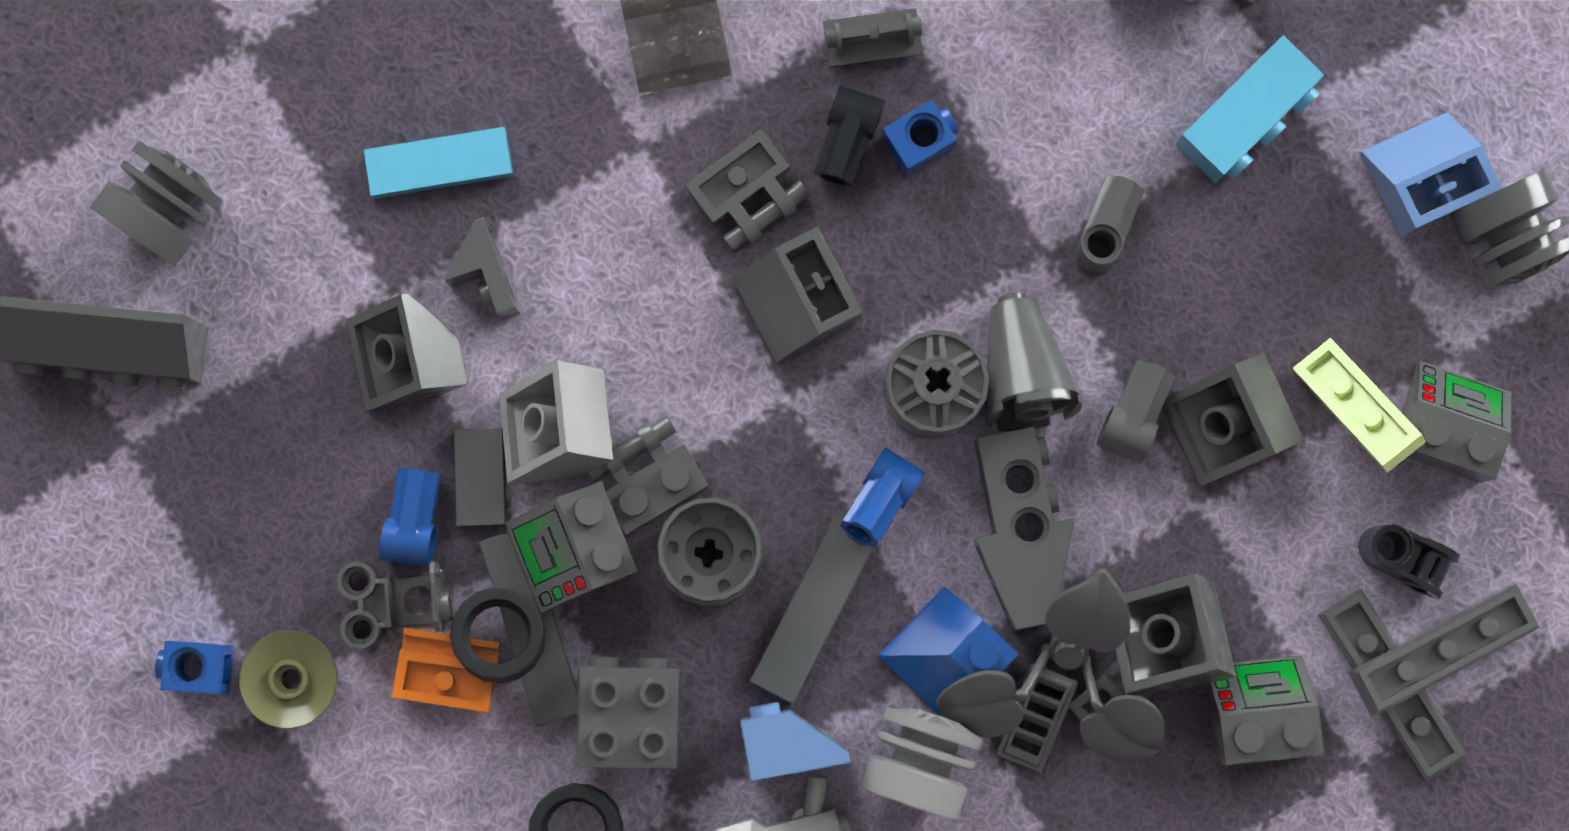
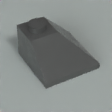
(404, 354)

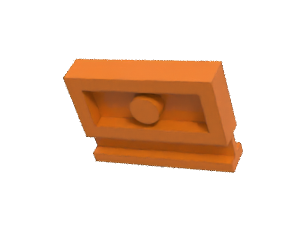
(434, 675)

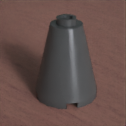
(1025, 368)

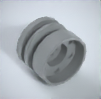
(922, 762)

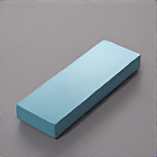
(438, 162)

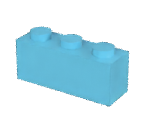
(1251, 111)

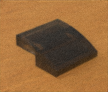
(675, 43)

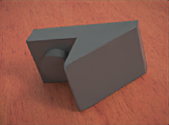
(479, 259)

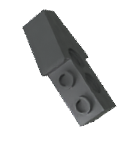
(1020, 571)

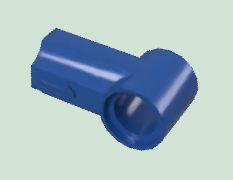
(885, 491)
(410, 532)

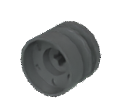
(157, 202)
(1514, 230)
(935, 413)
(733, 537)

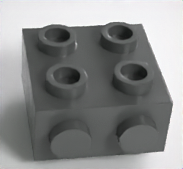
(627, 714)

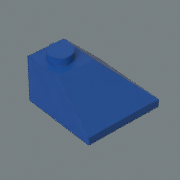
(944, 646)

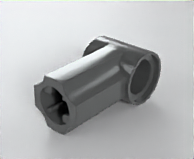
(1109, 222)
(1132, 422)

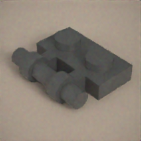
(737, 179)
(656, 487)

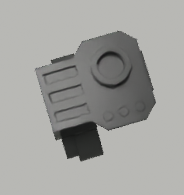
(383, 602)

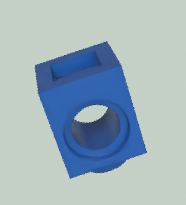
(911, 156)
(216, 670)

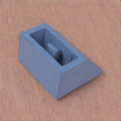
(1429, 173)

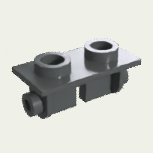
(873, 37)

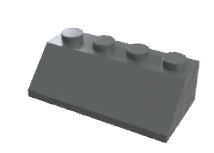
(101, 341)

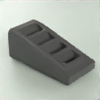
(1036, 762)

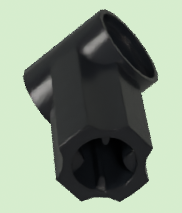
(851, 125)

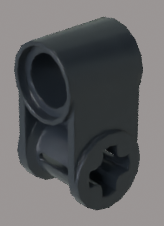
(1415, 561)

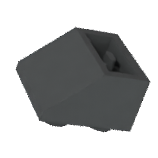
(798, 295)

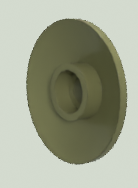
(264, 685)

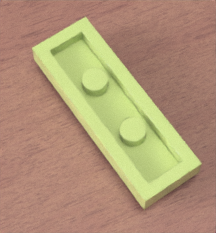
(1359, 405)

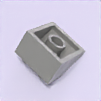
(556, 424)

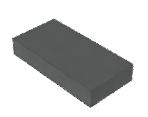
(480, 477)

